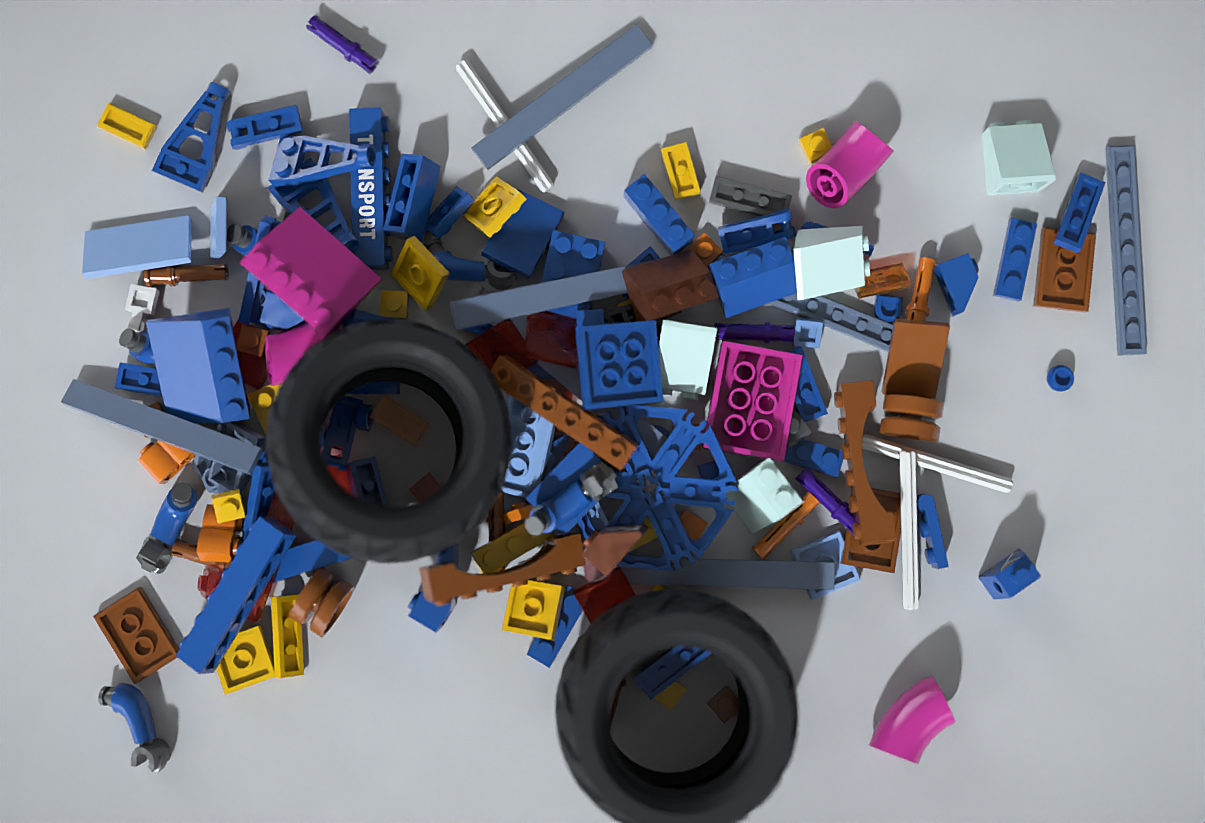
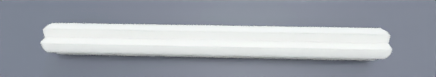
(499, 117)
(939, 464)
(909, 534)

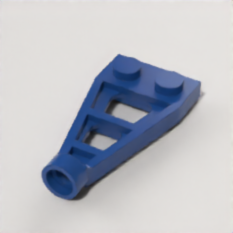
(291, 153)
(181, 168)
(290, 195)

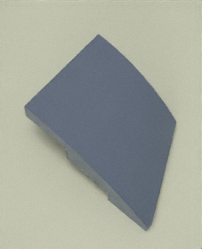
(221, 478)

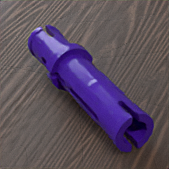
(351, 50)
(760, 332)
(838, 509)

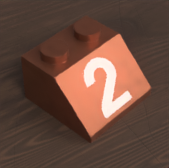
(611, 544)

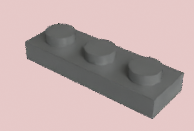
(747, 197)

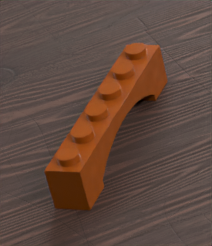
(872, 522)
(445, 582)

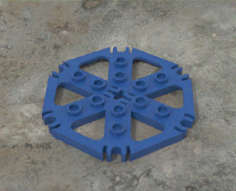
(675, 488)

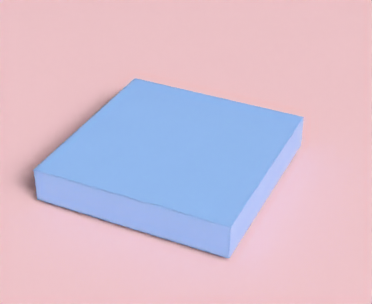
(218, 228)
(828, 549)

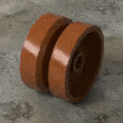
(911, 413)
(321, 601)

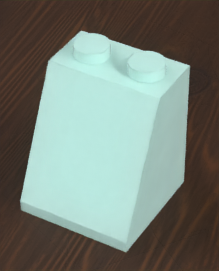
(1016, 158)
(830, 260)
(685, 358)
(763, 496)

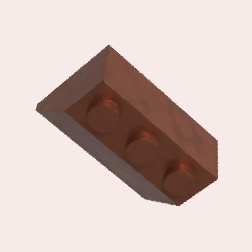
(668, 285)

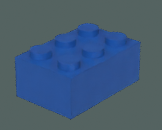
(571, 257)

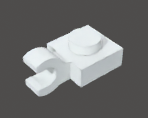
(141, 302)

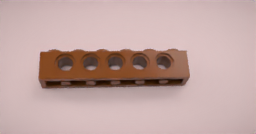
(563, 412)

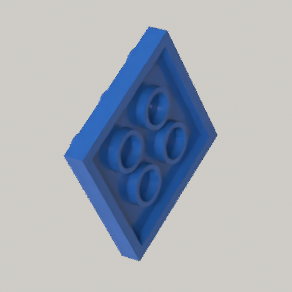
(619, 364)

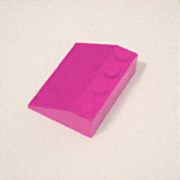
(311, 272)
(753, 400)

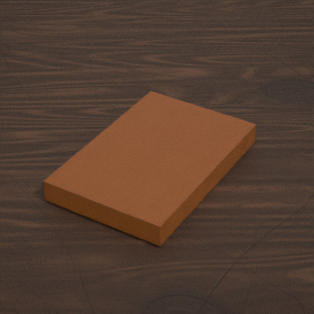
(1063, 275)
(915, 358)
(880, 556)
(137, 635)

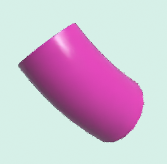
(847, 166)
(286, 348)
(913, 721)

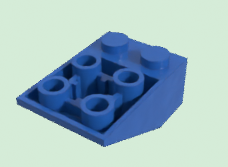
(426, 612)

